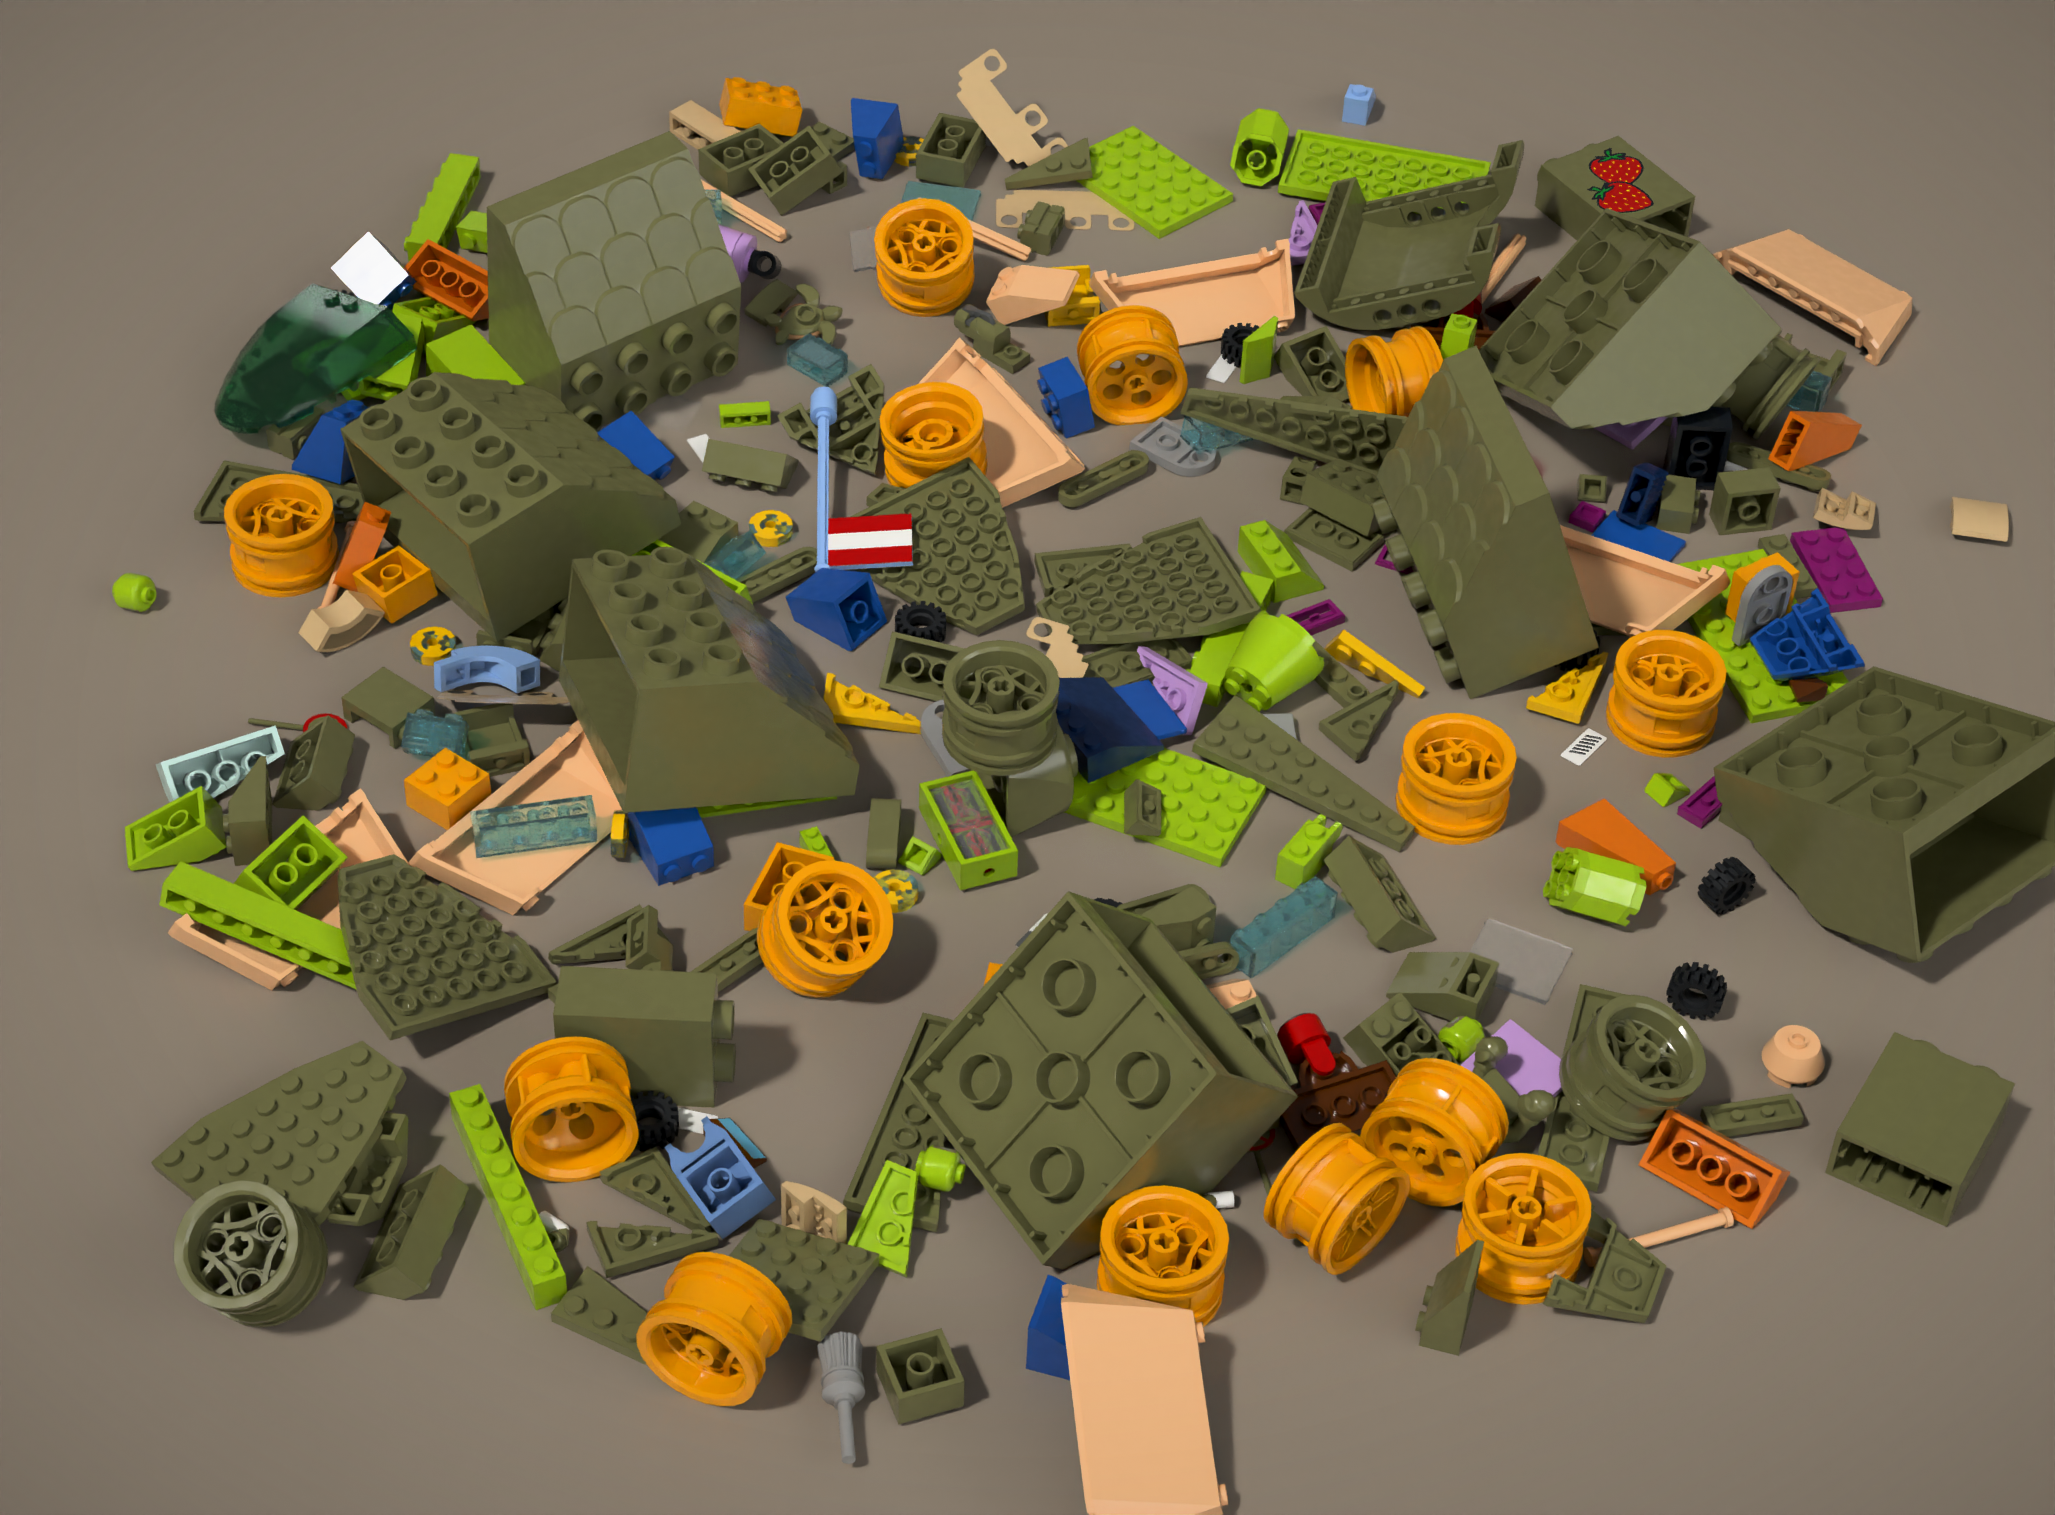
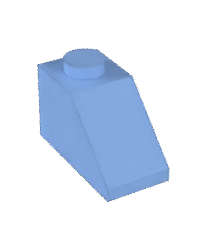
(1358, 104)

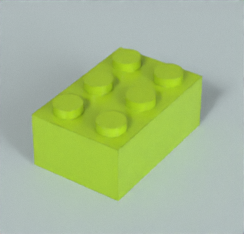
(293, 865)

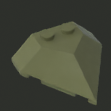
(857, 428)
(375, 1182)

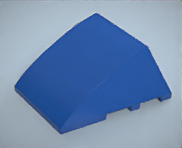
(1805, 643)

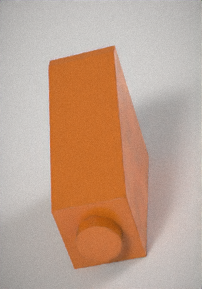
(361, 544)

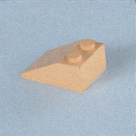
(1029, 291)

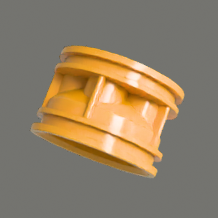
(1138, 389)
(591, 1107)
(1437, 1128)

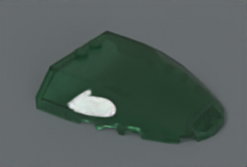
(309, 356)

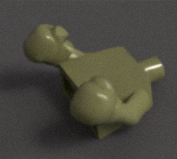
(1522, 1110)

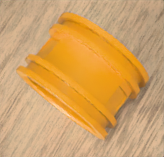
(924, 257)
(281, 535)
(1665, 693)
(1455, 778)
(808, 959)
(1165, 1250)
(714, 1329)

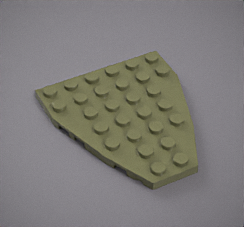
(959, 549)
(1157, 591)
(426, 950)
(292, 1132)

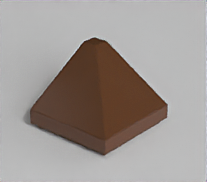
(1808, 689)

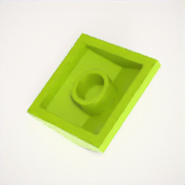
(1259, 352)

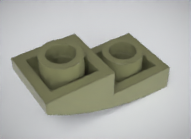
(770, 300)

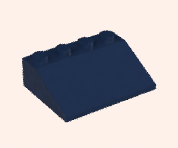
(1102, 727)

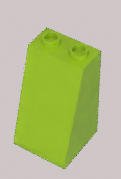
(470, 355)

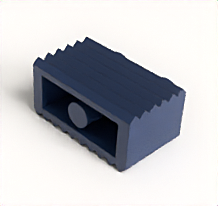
(1642, 494)

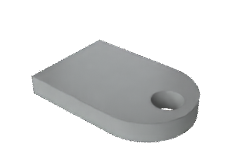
(1167, 449)
(1762, 602)
(931, 732)

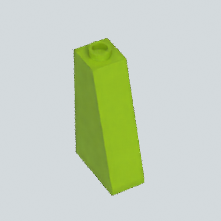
(1458, 335)
(402, 374)

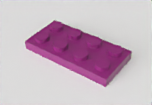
(1836, 569)

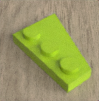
(888, 1218)

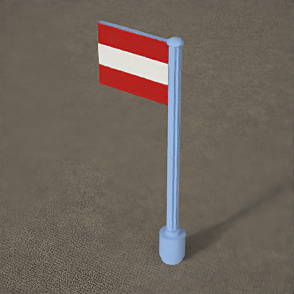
(859, 540)

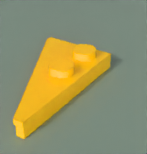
(1359, 656)
(1571, 693)
(863, 709)

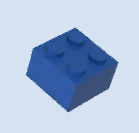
(1065, 398)

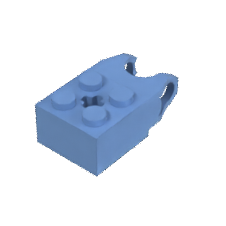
(720, 1180)

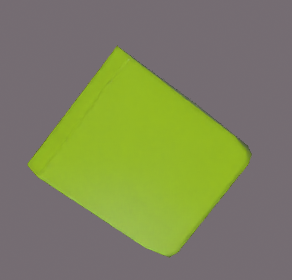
(1666, 789)
(919, 856)

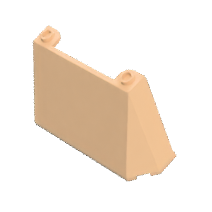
(1824, 287)
(1210, 295)
(1019, 444)
(1636, 590)
(359, 836)
(516, 879)
(1139, 1406)

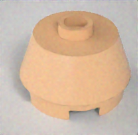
(1793, 1056)

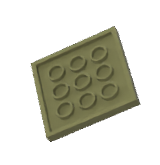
(809, 1270)

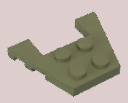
(1621, 1282)

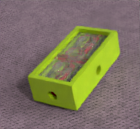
(968, 830)

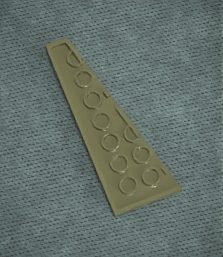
(1301, 427)
(232, 475)
(1263, 751)
(902, 1133)

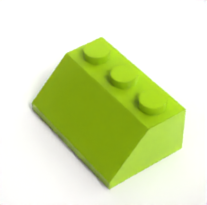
(1274, 556)

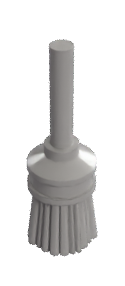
(842, 1383)

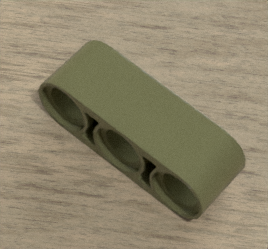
(883, 833)

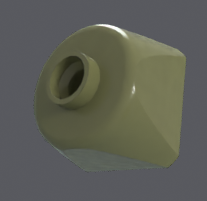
(1038, 793)

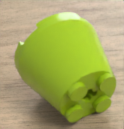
(1272, 661)

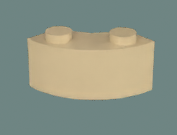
(341, 622)

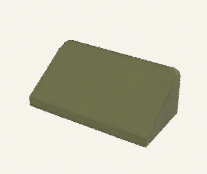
(1142, 809)

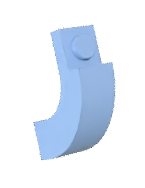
(490, 664)

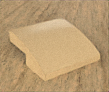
(1853, 513)
(1979, 519)
(813, 1212)

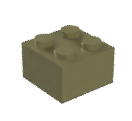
(1744, 501)
(920, 1376)

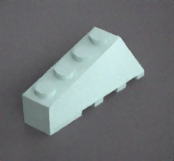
(219, 765)

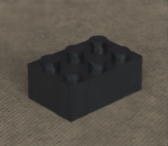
(1699, 446)

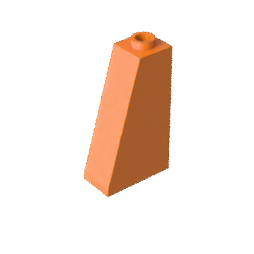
(1812, 437)
(1610, 834)

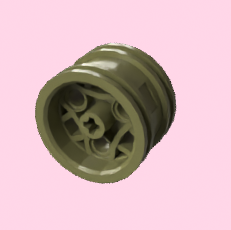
(1769, 386)
(1000, 707)
(1632, 1067)
(243, 1218)

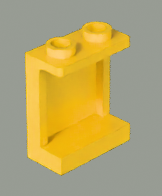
(1081, 305)

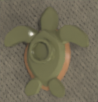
(805, 318)

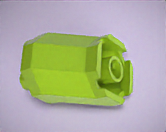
(1259, 147)
(1595, 886)

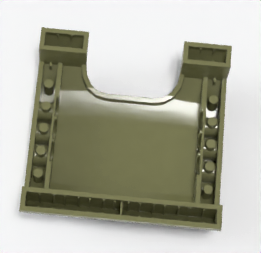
(1395, 268)

